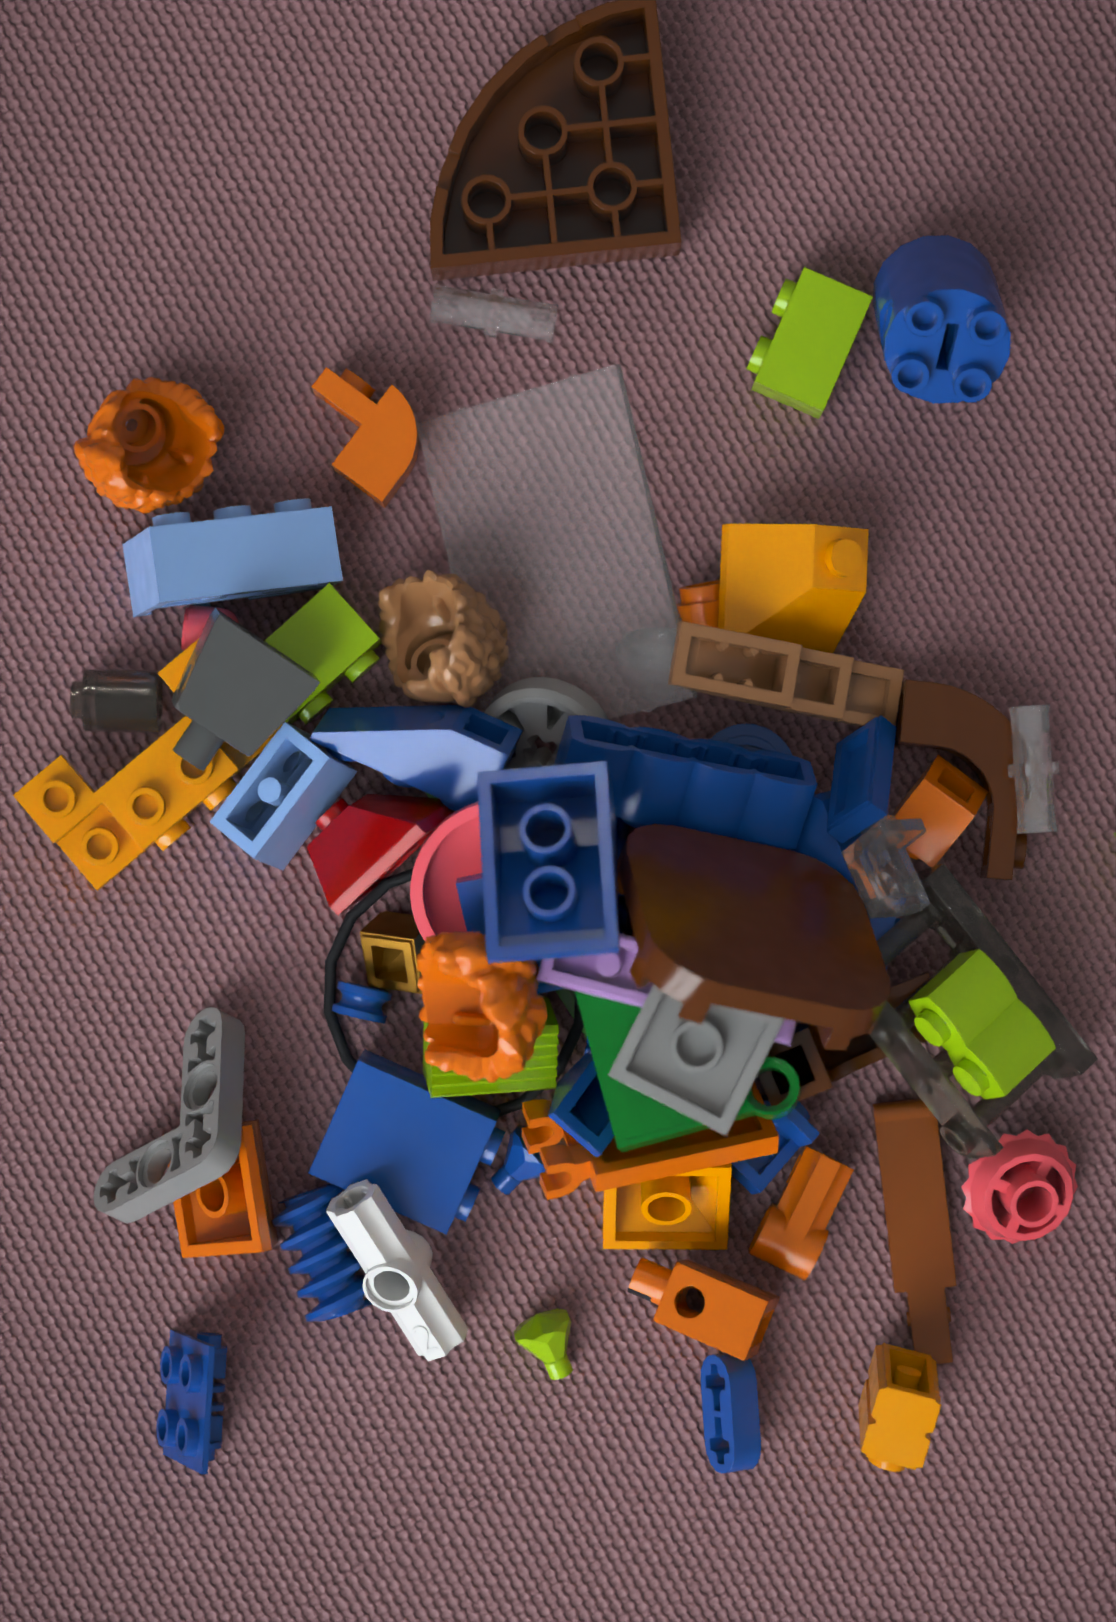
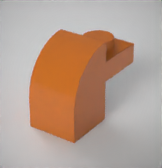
(387, 437)

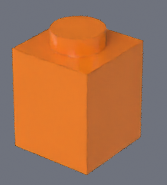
(945, 803)

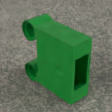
(637, 1117)

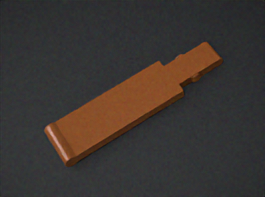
(917, 1220)

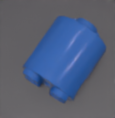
(941, 320)

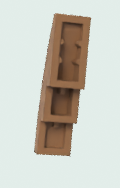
(783, 675)

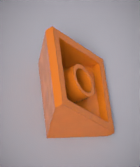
(233, 1210)

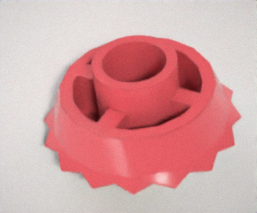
(1021, 1188)

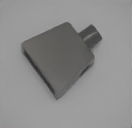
(235, 691)

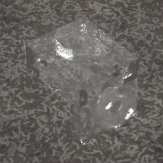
(884, 869)

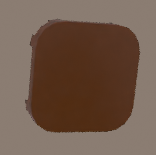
(751, 931)

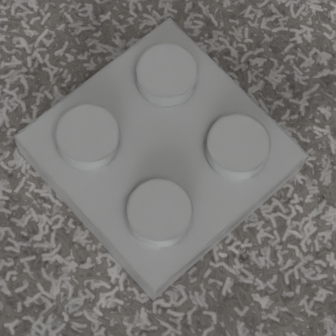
(693, 1065)

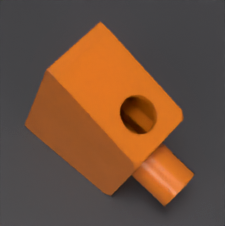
(733, 1312)

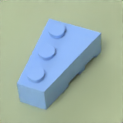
(232, 556)

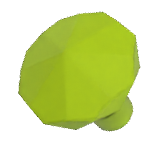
(547, 1339)

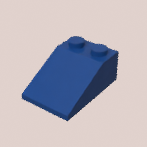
(549, 862)

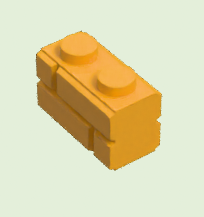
(898, 1408)

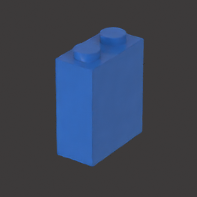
(408, 1143)

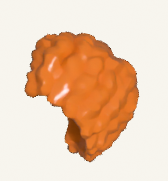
(160, 450)
(477, 1012)

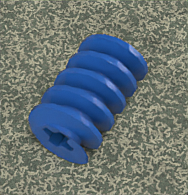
(323, 1255)

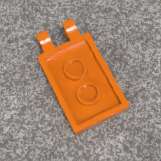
(573, 1164)

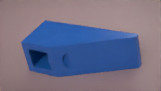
(421, 746)

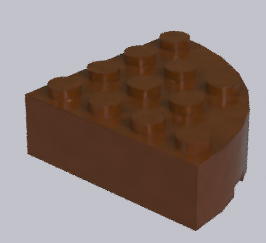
(563, 155)

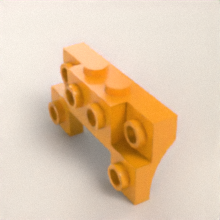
(137, 806)

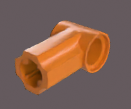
(795, 1226)

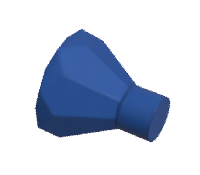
(518, 1164)

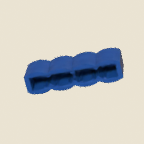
(695, 781)

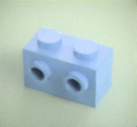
(282, 797)

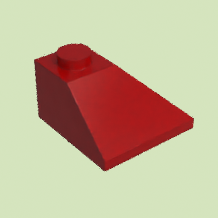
(369, 842)

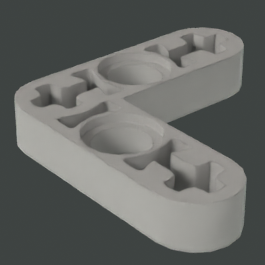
(208, 1130)

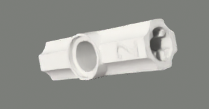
(397, 1270)

